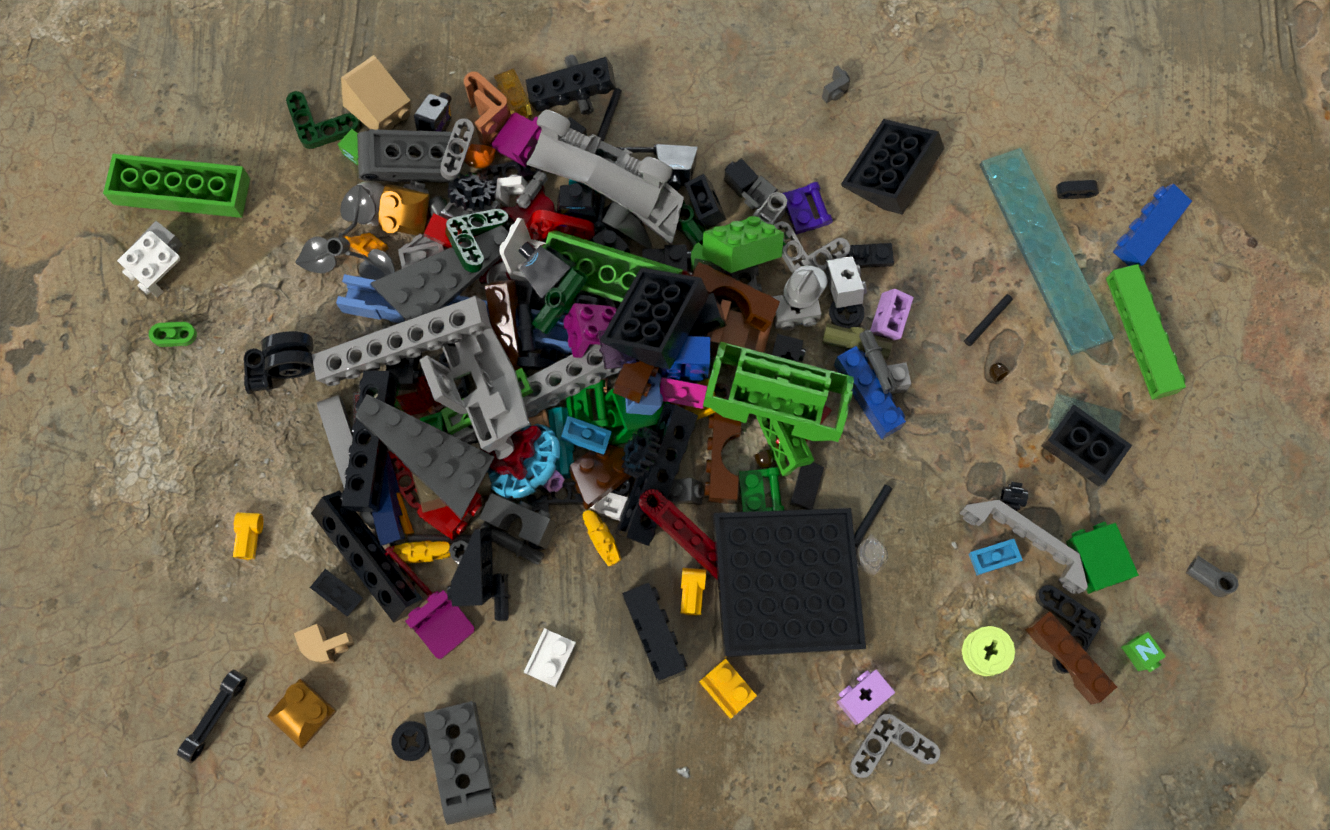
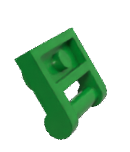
(580, 405)
(753, 490)

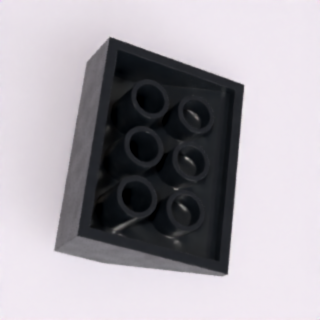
(894, 165)
(656, 316)
(474, 575)

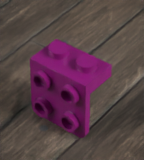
(518, 138)
(583, 325)
(440, 624)

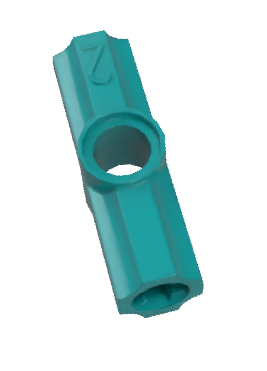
(557, 420)

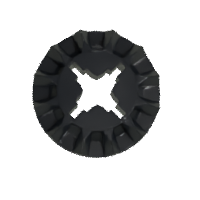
(854, 319)
(400, 743)

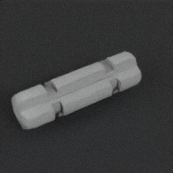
(532, 189)

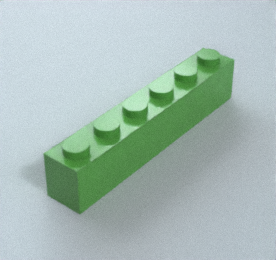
(1145, 332)

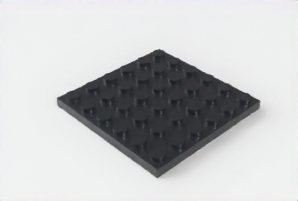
(788, 582)

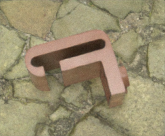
(490, 104)
(737, 332)

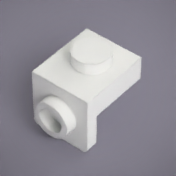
(509, 186)
(611, 506)

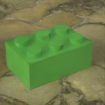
(742, 244)

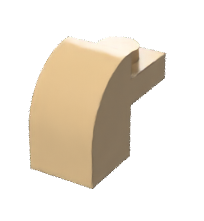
(317, 648)

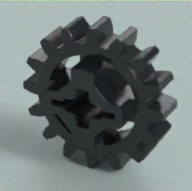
(472, 191)
(640, 452)

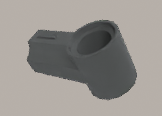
(1210, 577)

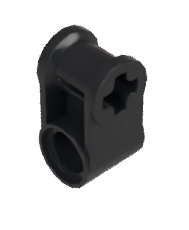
(254, 374)

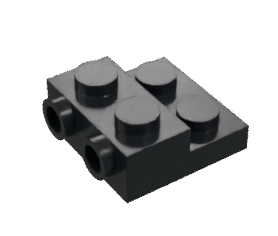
(671, 255)

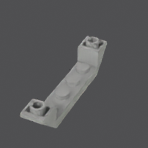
(1073, 575)

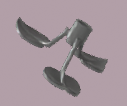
(319, 253)

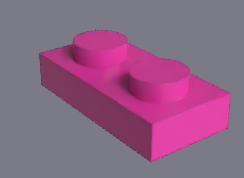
(683, 392)

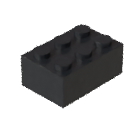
(1086, 445)

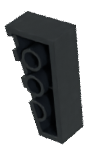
(654, 633)

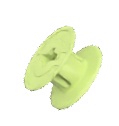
(1002, 651)

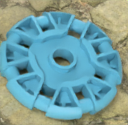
(545, 447)

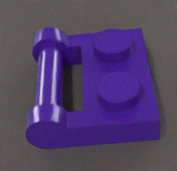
(800, 211)

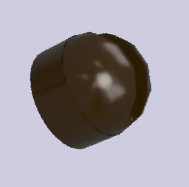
(998, 371)
(764, 459)

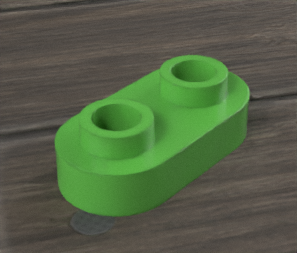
(174, 334)

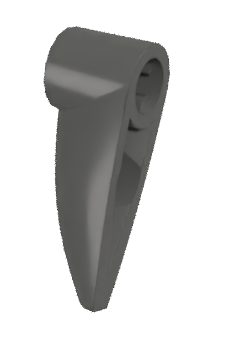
(627, 224)

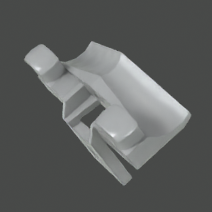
(599, 165)
(496, 404)

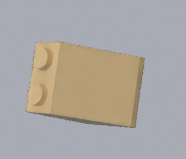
(374, 96)

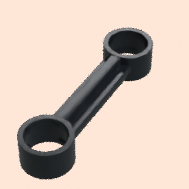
(195, 743)

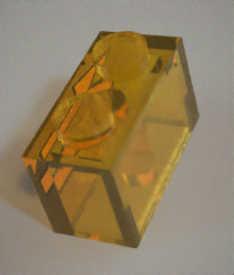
(511, 88)

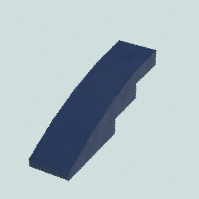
(387, 518)

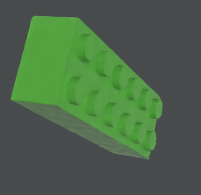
(177, 185)
(607, 269)

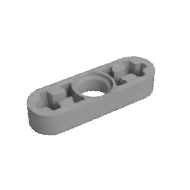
(459, 158)

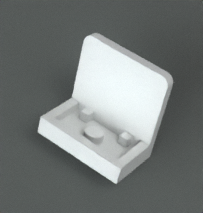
(509, 249)
(148, 262)

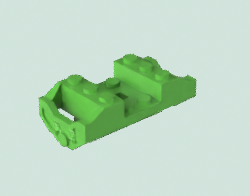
(780, 392)

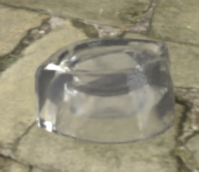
(872, 555)

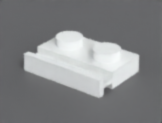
(549, 657)

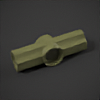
(849, 338)

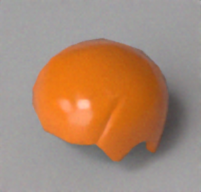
(479, 156)

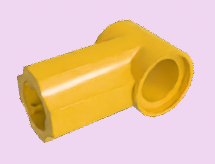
(247, 528)
(692, 588)

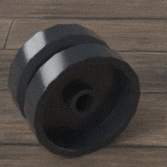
(287, 355)

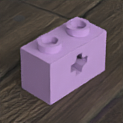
(891, 314)
(878, 692)

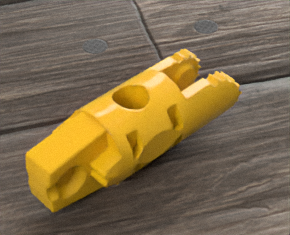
(601, 538)
(422, 551)

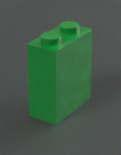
(1103, 556)

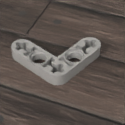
(811, 258)
(895, 737)

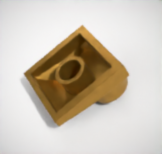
(403, 210)
(301, 713)

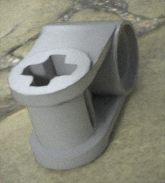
(770, 214)

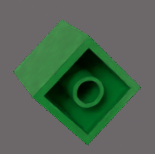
(623, 423)

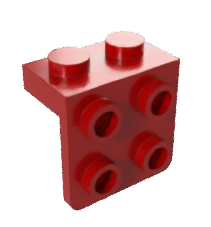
(446, 520)

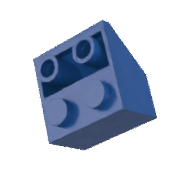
(691, 361)

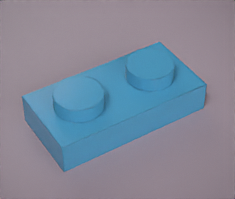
(585, 435)
(995, 557)

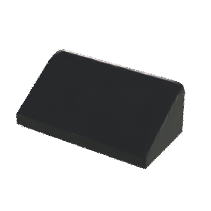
(807, 486)

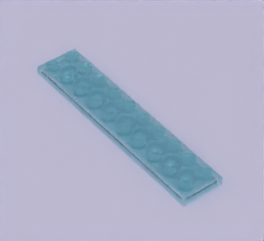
(1046, 252)

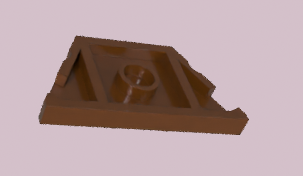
(598, 474)

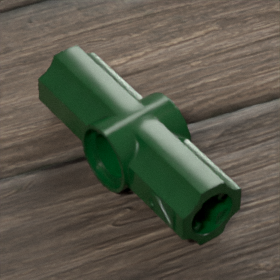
(691, 227)
(560, 300)

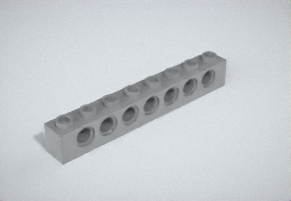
(327, 362)
(546, 381)

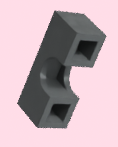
(536, 526)

